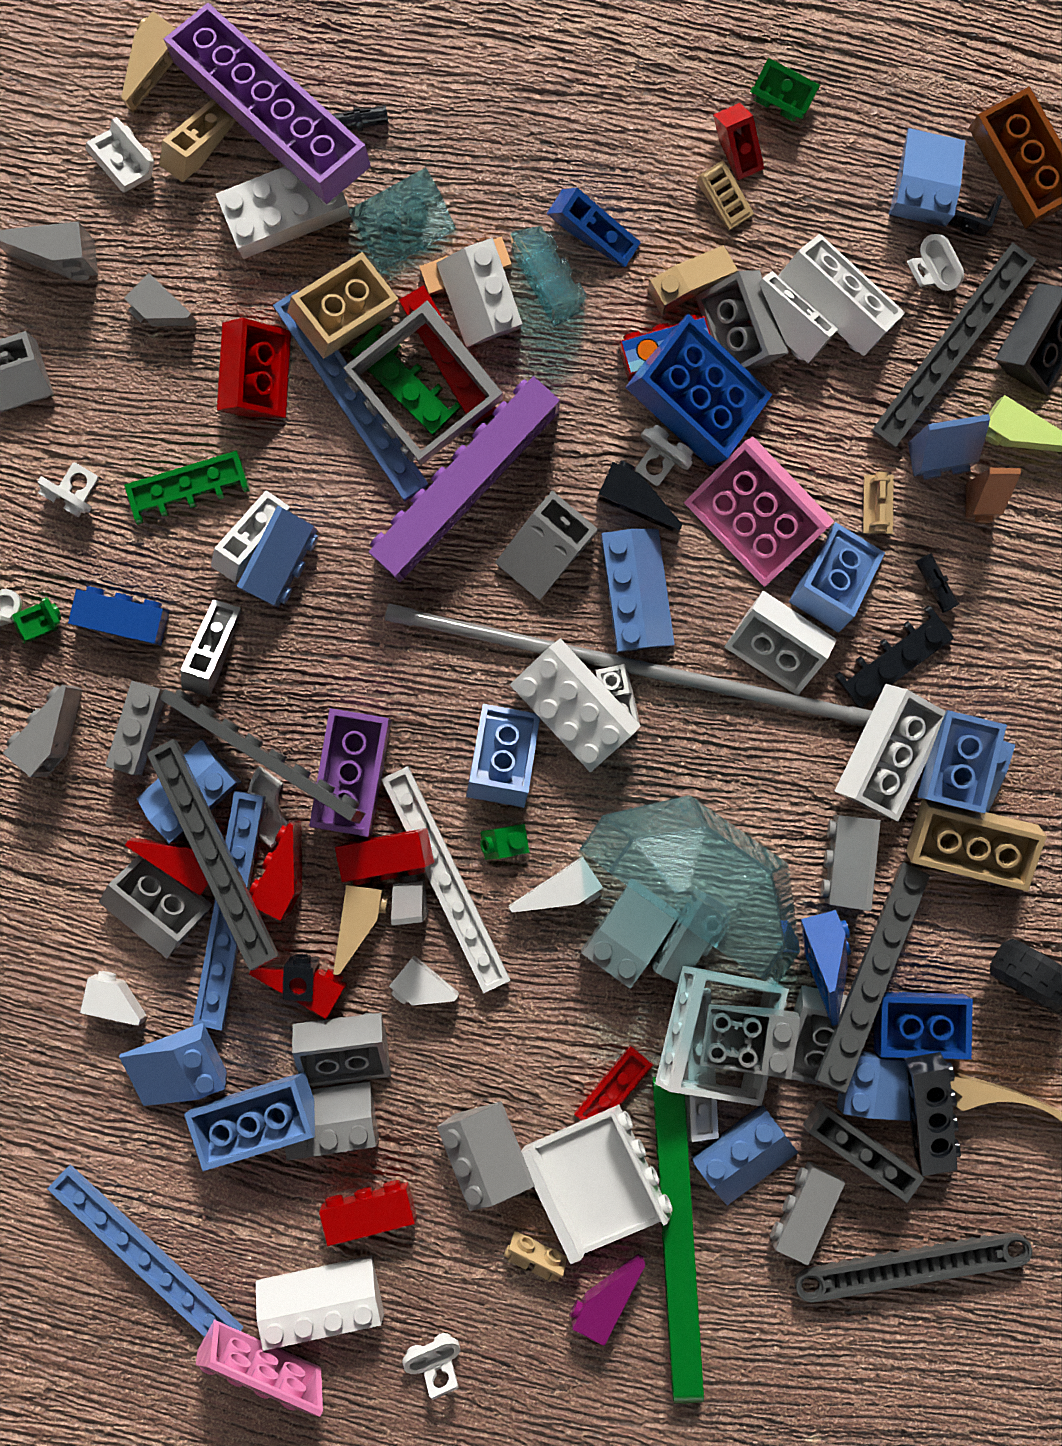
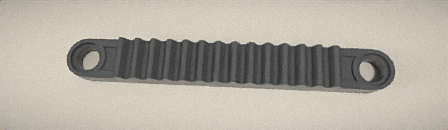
(912, 1266)

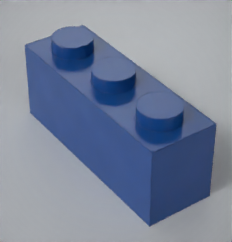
(119, 615)

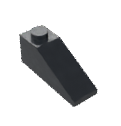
(634, 495)

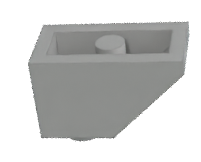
(156, 305)

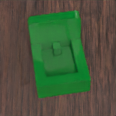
(37, 620)
(504, 842)

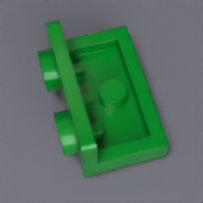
(785, 90)

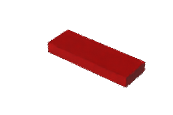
(615, 1084)

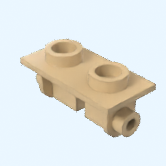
(878, 503)
(548, 1261)

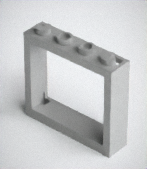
(389, 341)

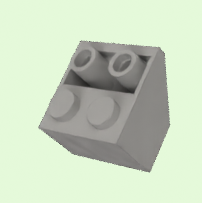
(22, 372)

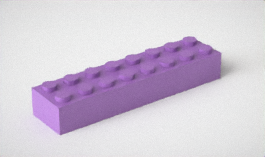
(268, 103)
(465, 479)

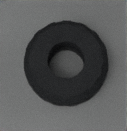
(1029, 974)

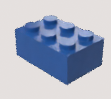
(924, 1025)

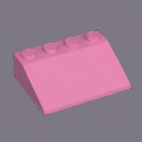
(758, 511)
(267, 1372)

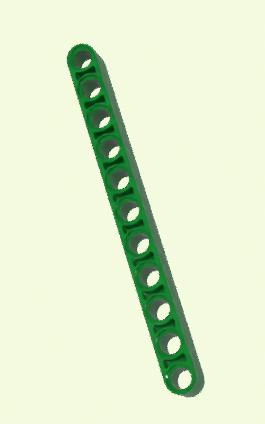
(678, 1247)

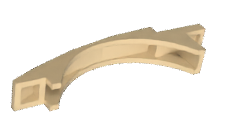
(976, 1092)

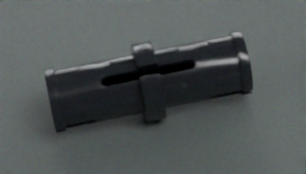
(363, 117)
(937, 583)

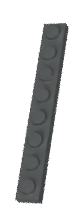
(953, 345)
(272, 760)
(213, 855)
(872, 979)

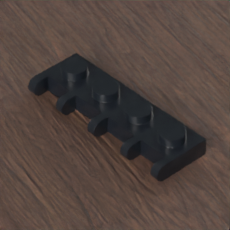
(896, 660)

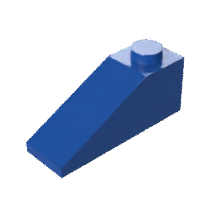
(593, 225)

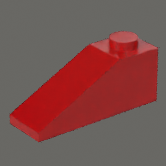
(172, 858)
(326, 987)

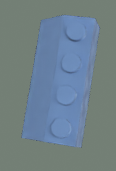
(637, 589)
(252, 1121)

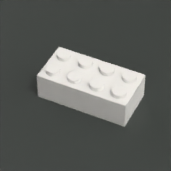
(276, 211)
(575, 705)
(891, 752)

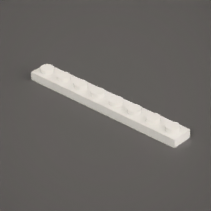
(448, 883)

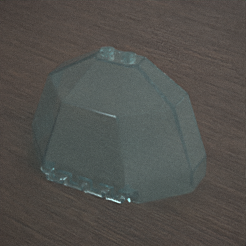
(704, 878)

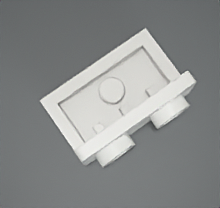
(121, 156)

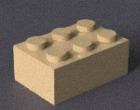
(342, 305)

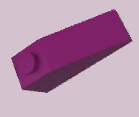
(605, 1301)

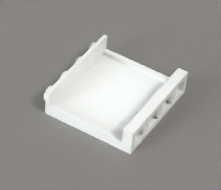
(596, 1182)

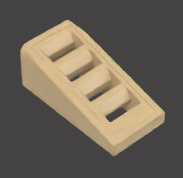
(716, 201)

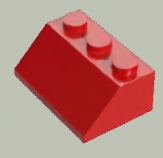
(253, 369)

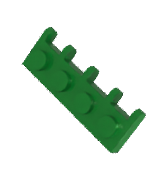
(407, 387)
(186, 484)

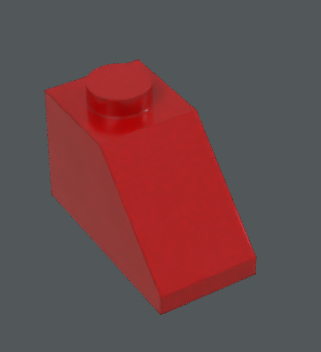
(739, 140)

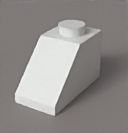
(421, 985)
(111, 1000)

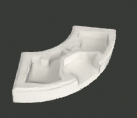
(272, 820)

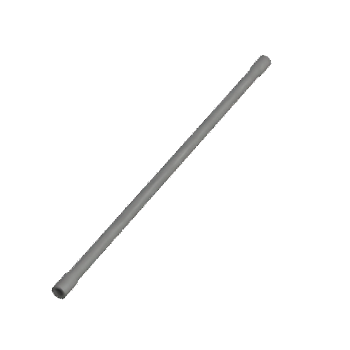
(411, 617)

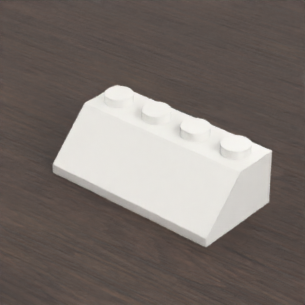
(841, 294)
(318, 1303)

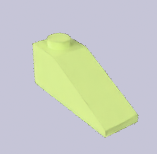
(1020, 428)

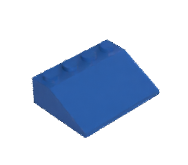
(699, 391)

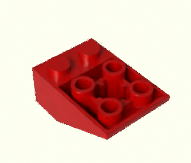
(282, 879)

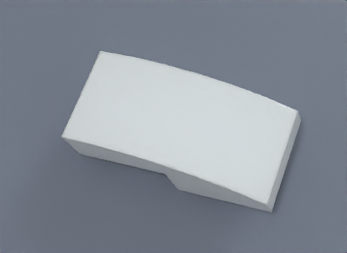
(618, 683)

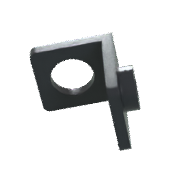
(974, 225)
(299, 967)

